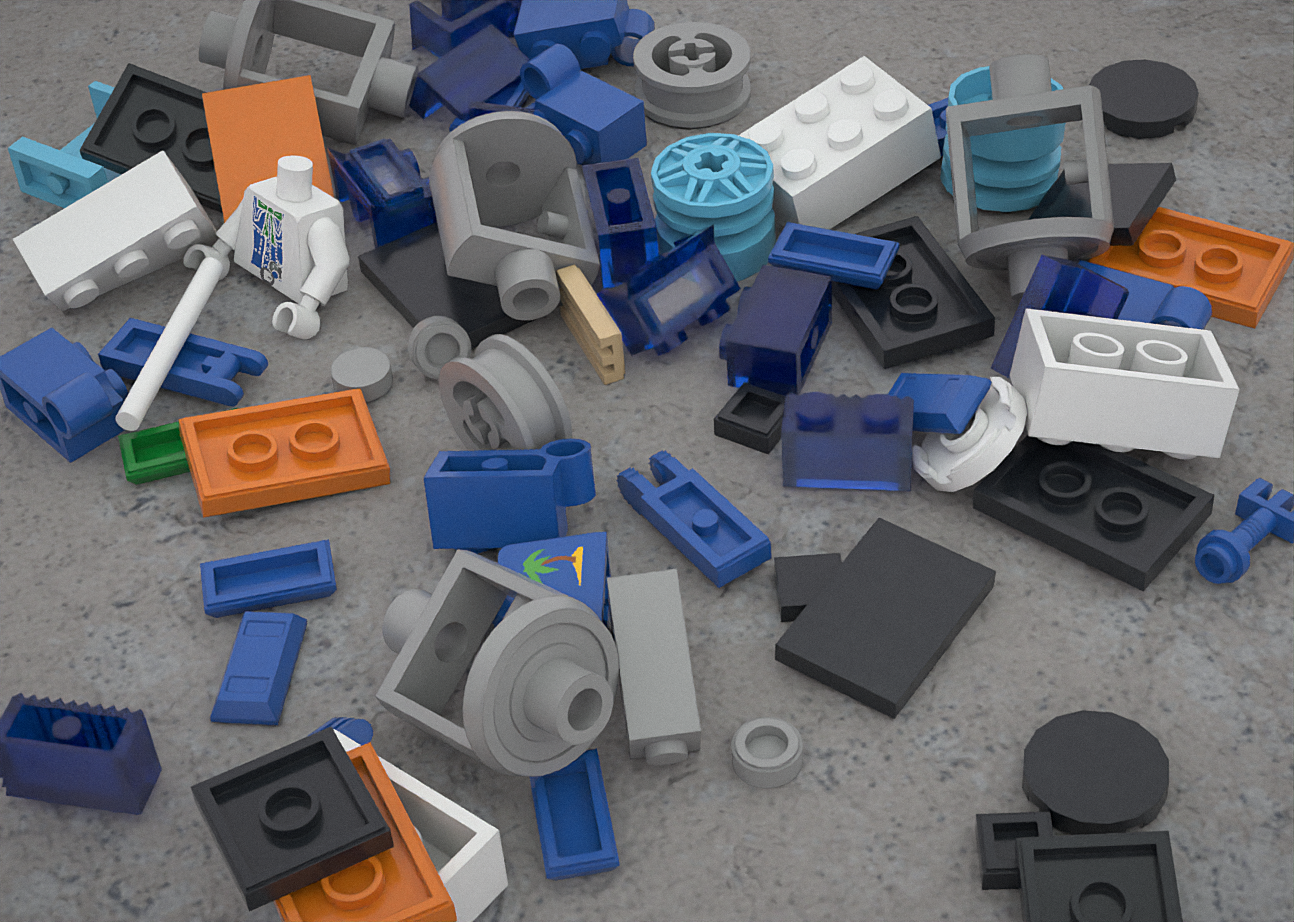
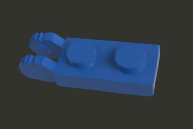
(696, 519)

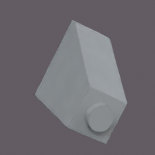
(654, 666)

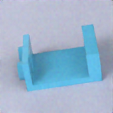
(61, 174)

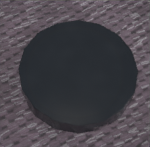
(1145, 98)
(1095, 773)

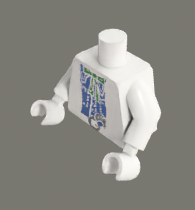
(288, 239)

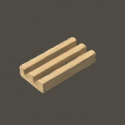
(591, 324)

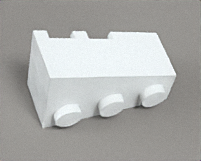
(116, 234)

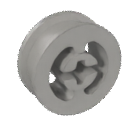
(692, 74)
(503, 398)

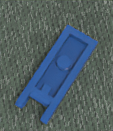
(200, 370)

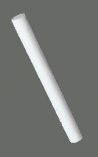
(169, 345)

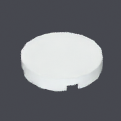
(962, 459)

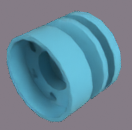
(1009, 167)
(722, 184)

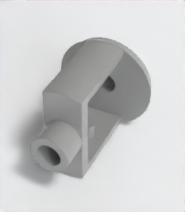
(246, 41)
(1021, 101)
(503, 174)
(535, 685)

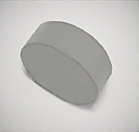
(436, 343)
(362, 369)
(767, 752)

